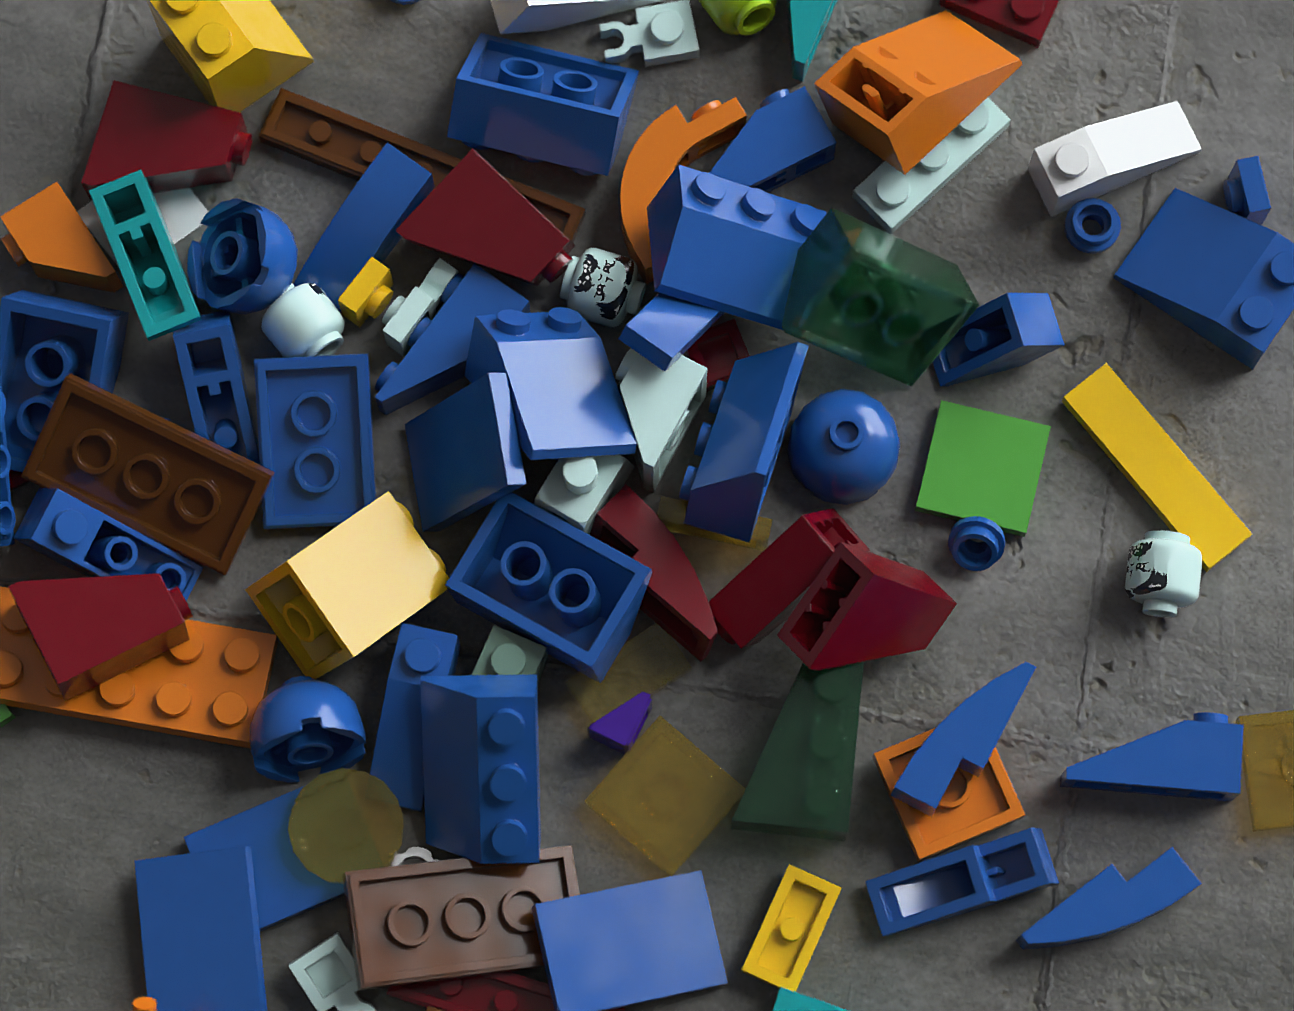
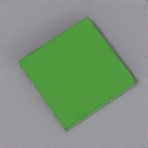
(983, 467)

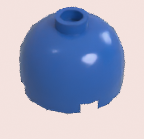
(242, 258)
(843, 446)
(305, 728)

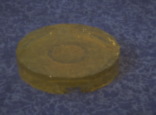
(345, 824)

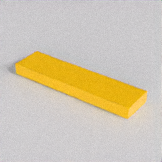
(1155, 465)

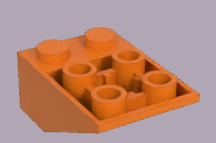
(913, 86)

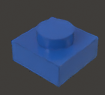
(1246, 190)

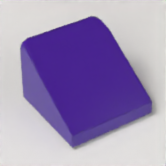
(622, 725)

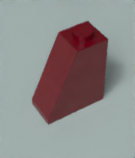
(168, 138)
(488, 223)
(779, 577)
(864, 611)
(100, 625)

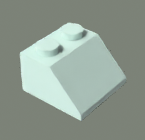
(659, 409)

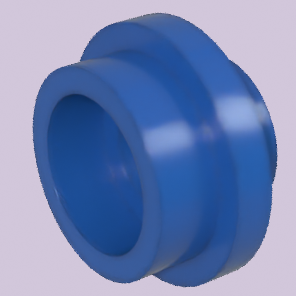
(1095, 210)
(972, 554)

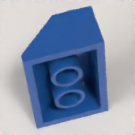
(541, 104)
(726, 244)
(742, 442)
(551, 585)
(482, 766)

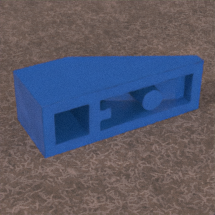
(778, 143)
(216, 384)
(399, 737)
(1184, 760)

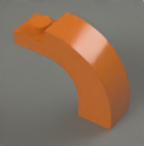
(657, 154)

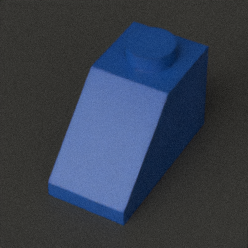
(1000, 338)

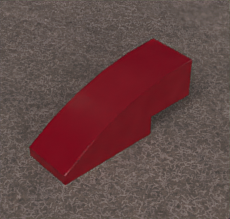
(674, 591)

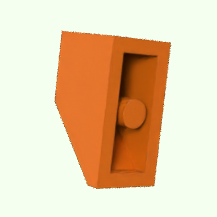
(57, 242)

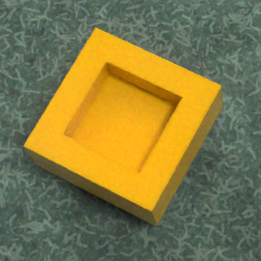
(367, 293)

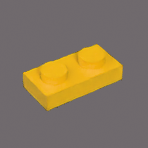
(791, 929)

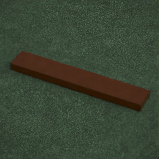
(352, 144)

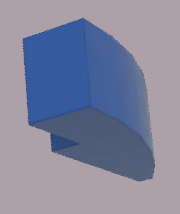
(367, 222)
(962, 740)
(962, 881)
(1112, 904)

